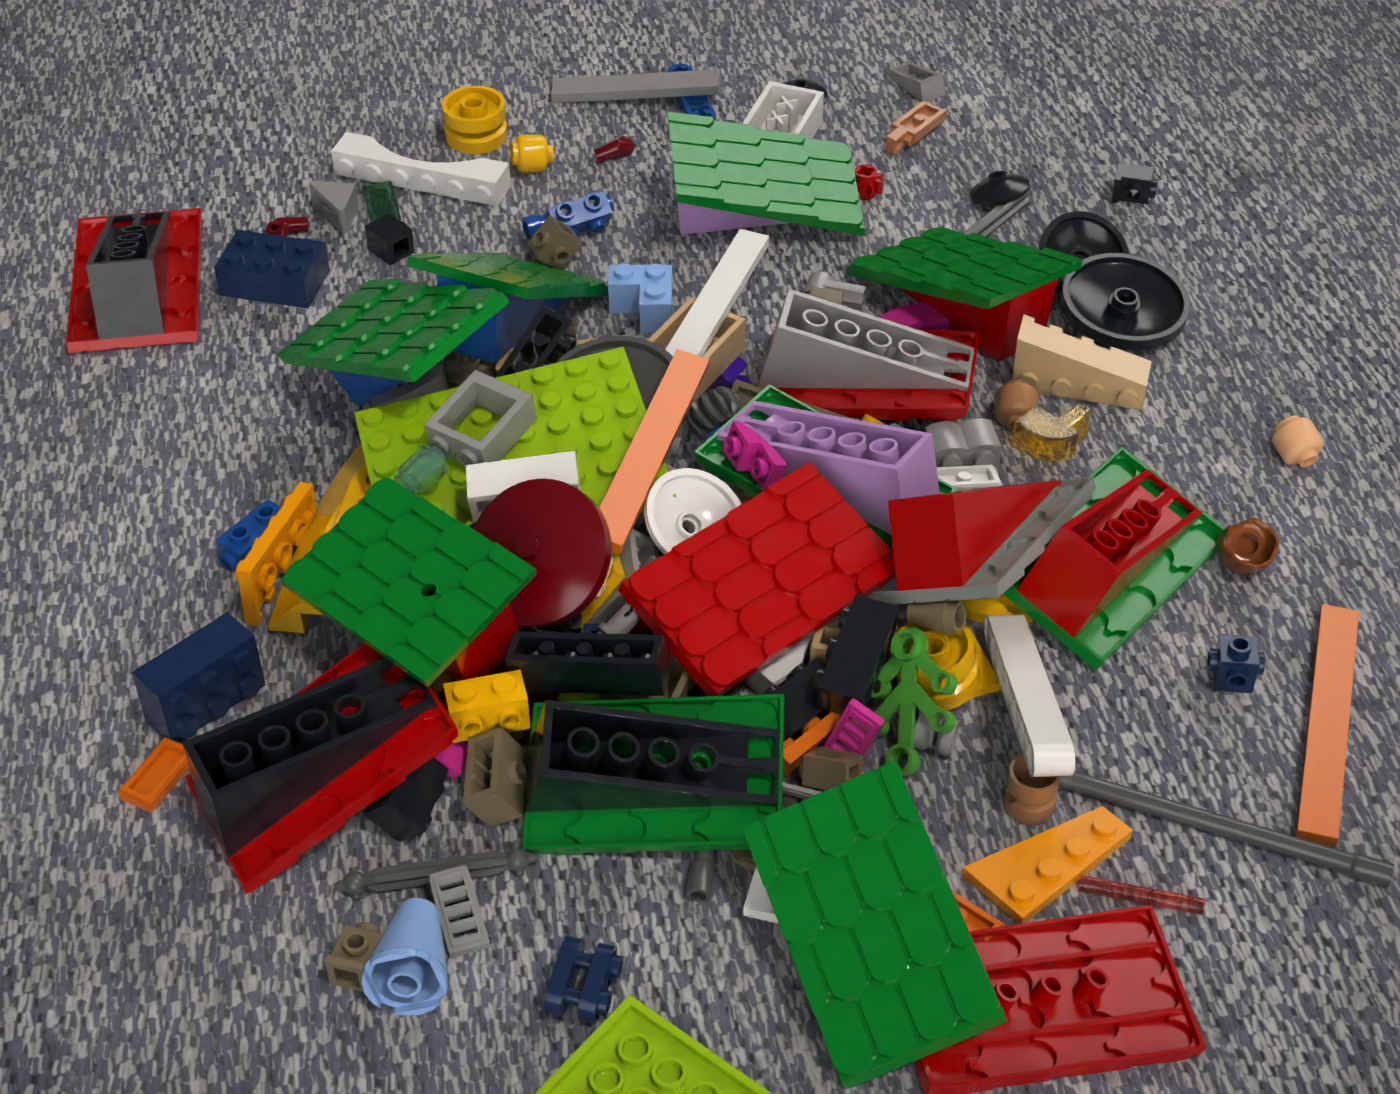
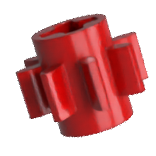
(868, 181)

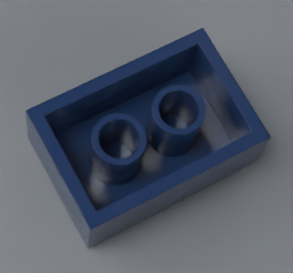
(272, 268)
(199, 678)

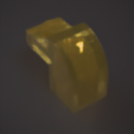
(1050, 437)

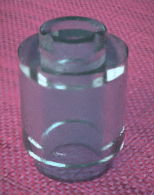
(422, 469)

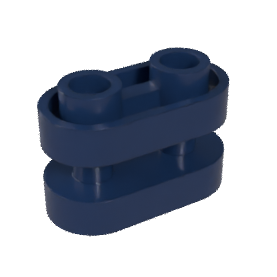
(594, 997)

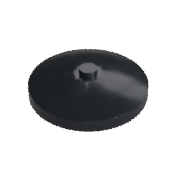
(1125, 301)

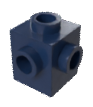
(1235, 663)

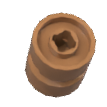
(1027, 797)

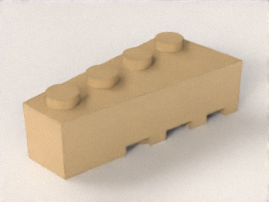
(1078, 367)

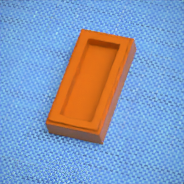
(155, 776)

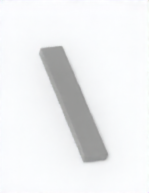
(636, 86)

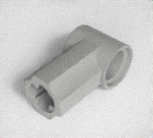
(854, 294)

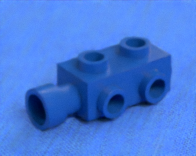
(579, 214)
(239, 539)

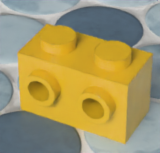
(487, 704)

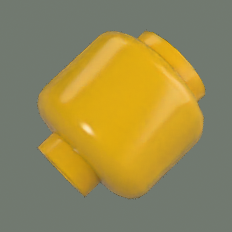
(531, 153)

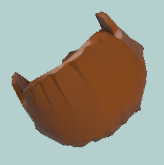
(1248, 546)

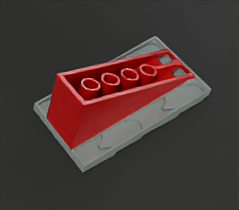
(975, 538)

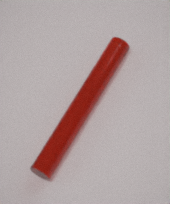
(1141, 894)

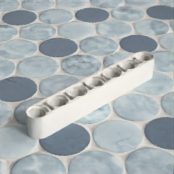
(1029, 697)

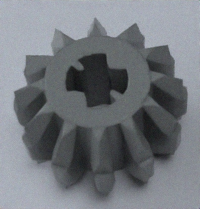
(712, 411)

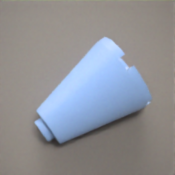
(408, 961)

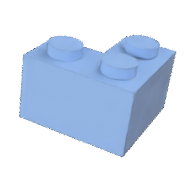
(641, 291)

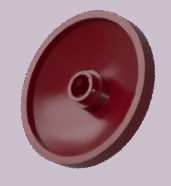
(558, 535)

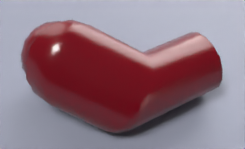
(619, 148)
(286, 225)

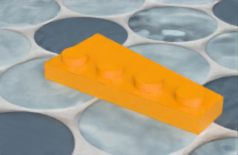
(273, 551)
(1044, 866)

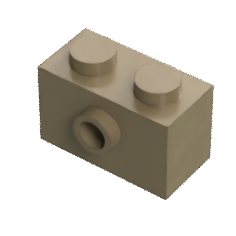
(495, 777)

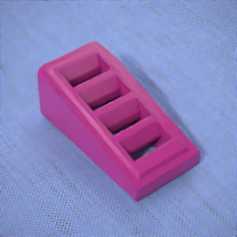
(850, 735)

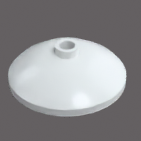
(698, 504)

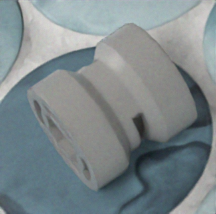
(926, 737)

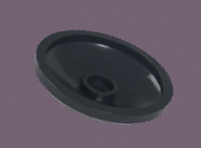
(1082, 236)

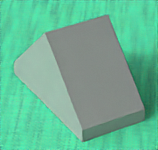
(335, 202)

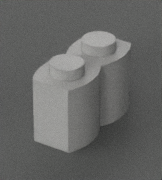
(965, 443)

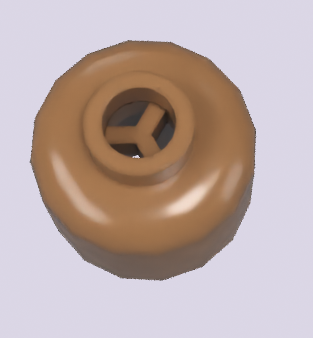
(1013, 401)

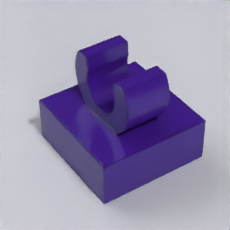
(730, 374)

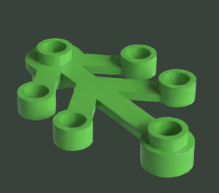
(910, 694)

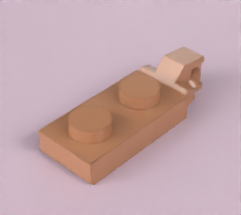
(913, 126)

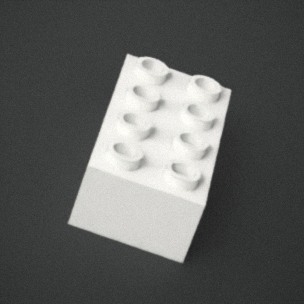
(787, 110)

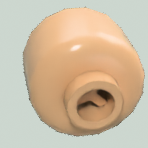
(1297, 441)

